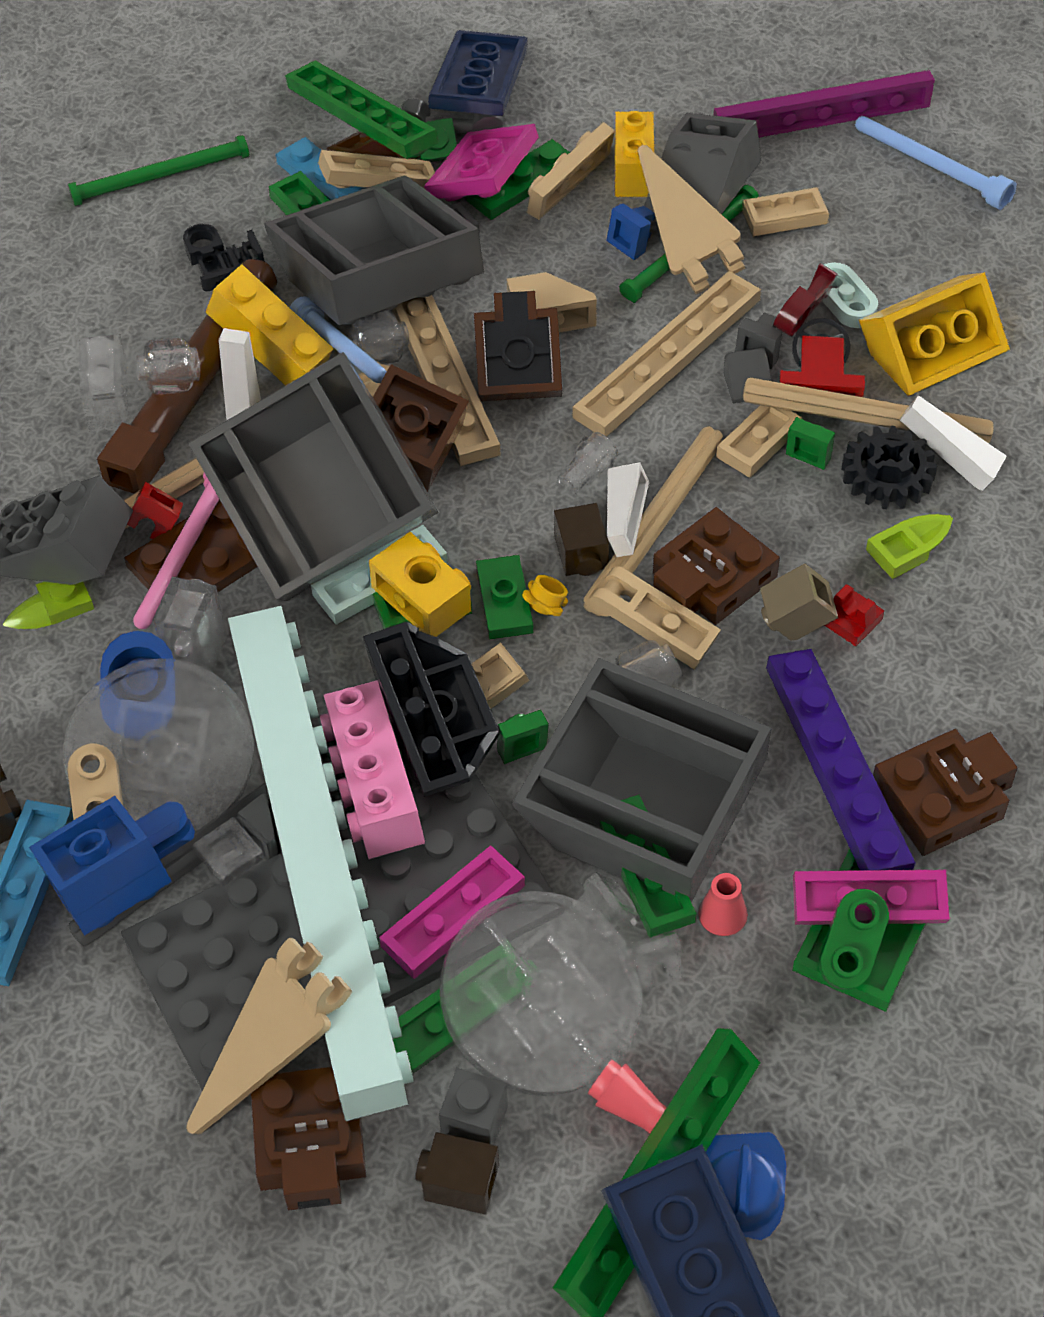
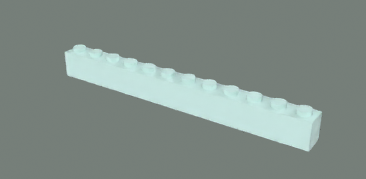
(318, 862)

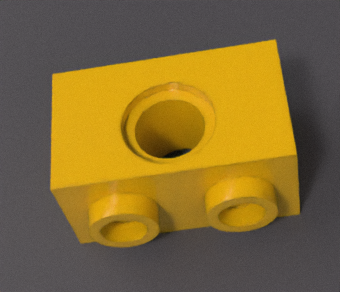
(631, 132)
(420, 585)

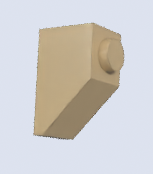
(574, 304)

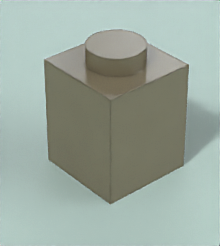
(798, 603)

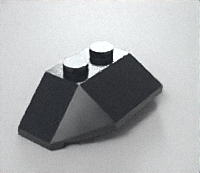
(432, 705)

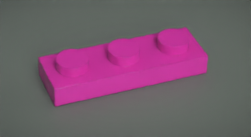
(909, 894)
(433, 924)

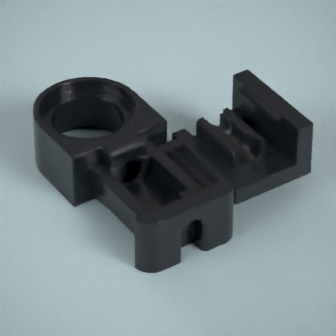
(223, 261)

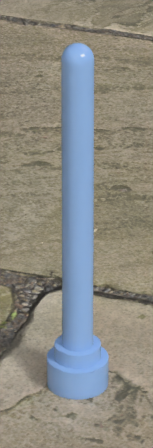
(995, 189)
(314, 317)

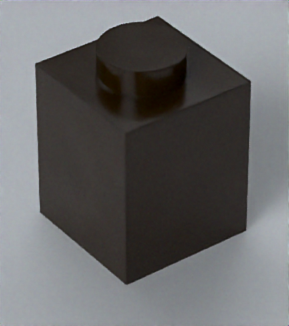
(581, 539)
(458, 1172)

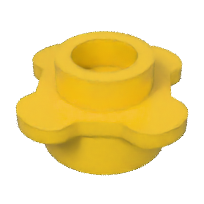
(546, 595)

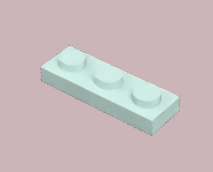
(350, 588)

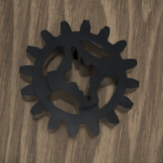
(889, 467)

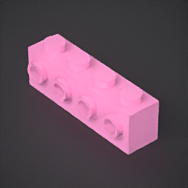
(373, 770)

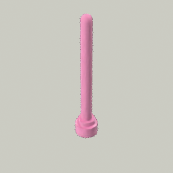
(177, 555)

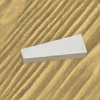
(238, 371)
(954, 443)
(625, 505)

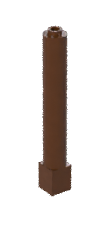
(138, 448)

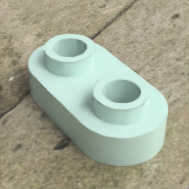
(852, 297)

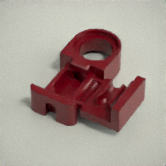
(803, 302)

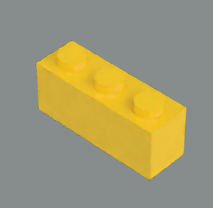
(276, 332)

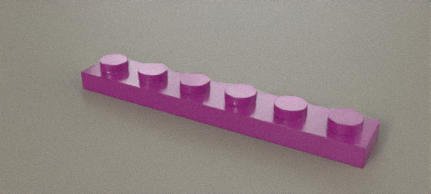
(835, 104)

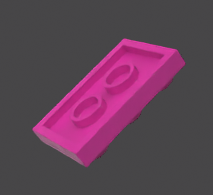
(482, 162)

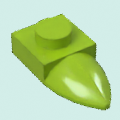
(908, 542)
(50, 606)

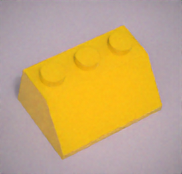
(936, 333)

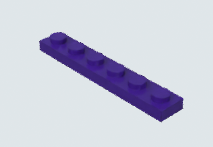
(838, 763)

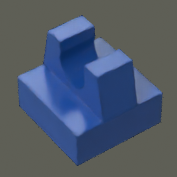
(630, 229)

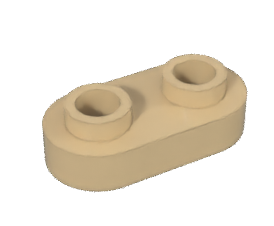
(92, 788)

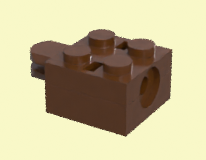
(422, 419)

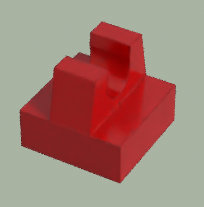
(158, 507)
(855, 615)

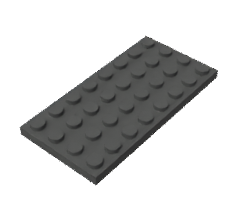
(212, 946)

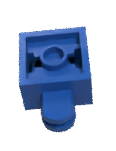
(110, 860)

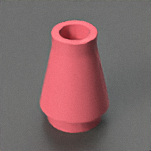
(723, 907)
(626, 1096)

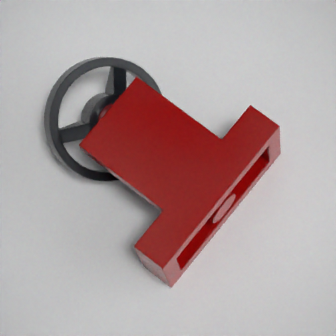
(823, 362)

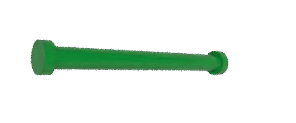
(158, 170)
(633, 288)

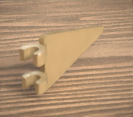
(688, 224)
(271, 1029)

